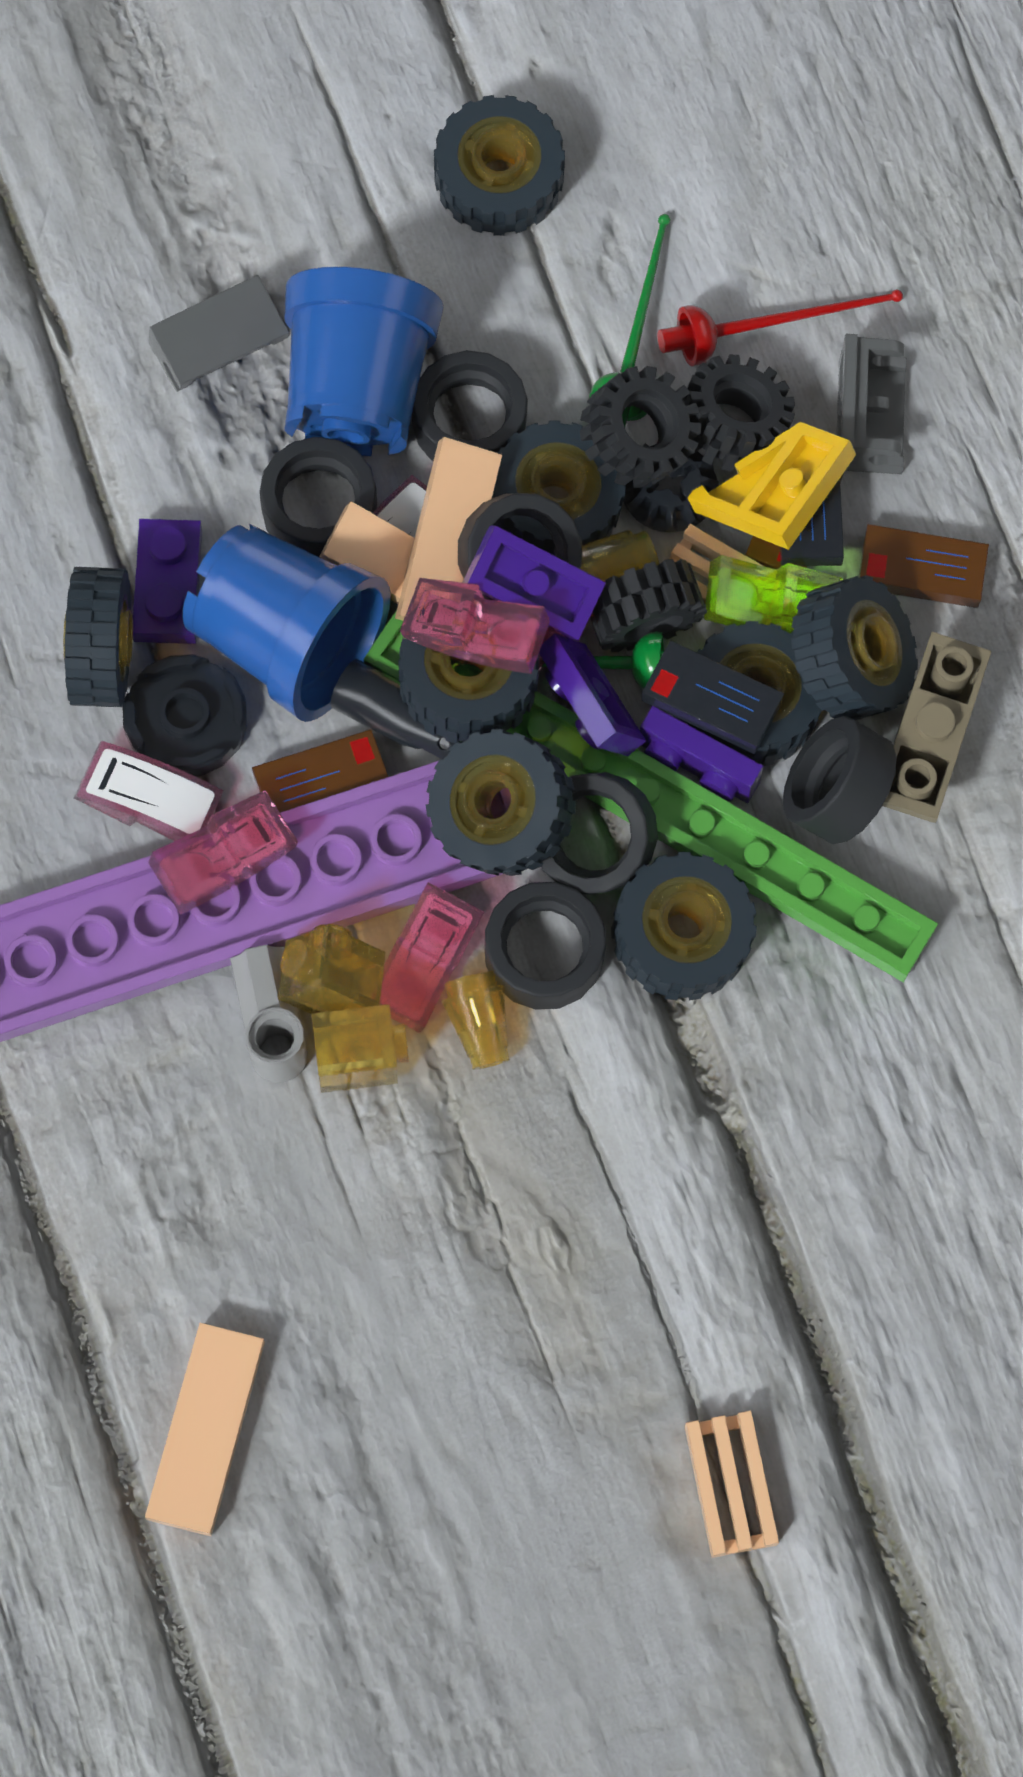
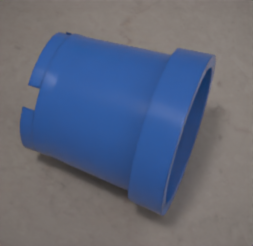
(357, 354)
(286, 615)

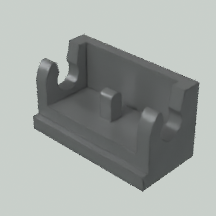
(216, 332)
(872, 402)

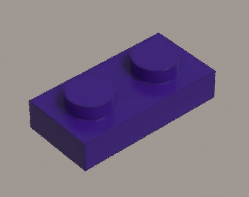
(164, 574)
(525, 574)
(580, 680)
(718, 766)

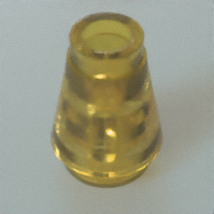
(479, 1018)

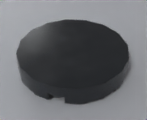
(186, 714)

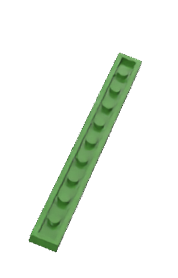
(705, 824)

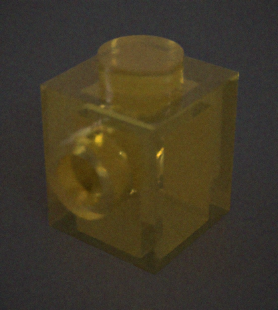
(330, 971)
(358, 1048)

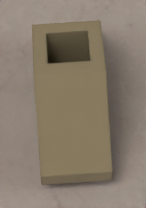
(935, 725)

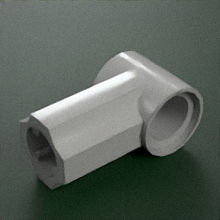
(264, 1015)

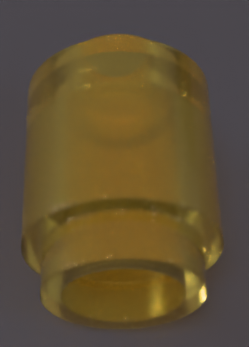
(618, 553)

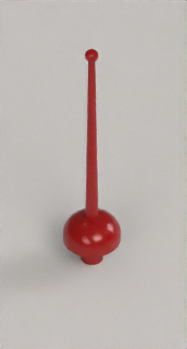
(698, 334)

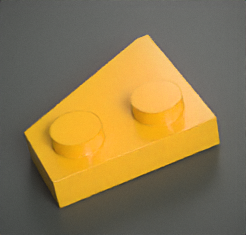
(778, 485)

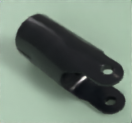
(376, 702)

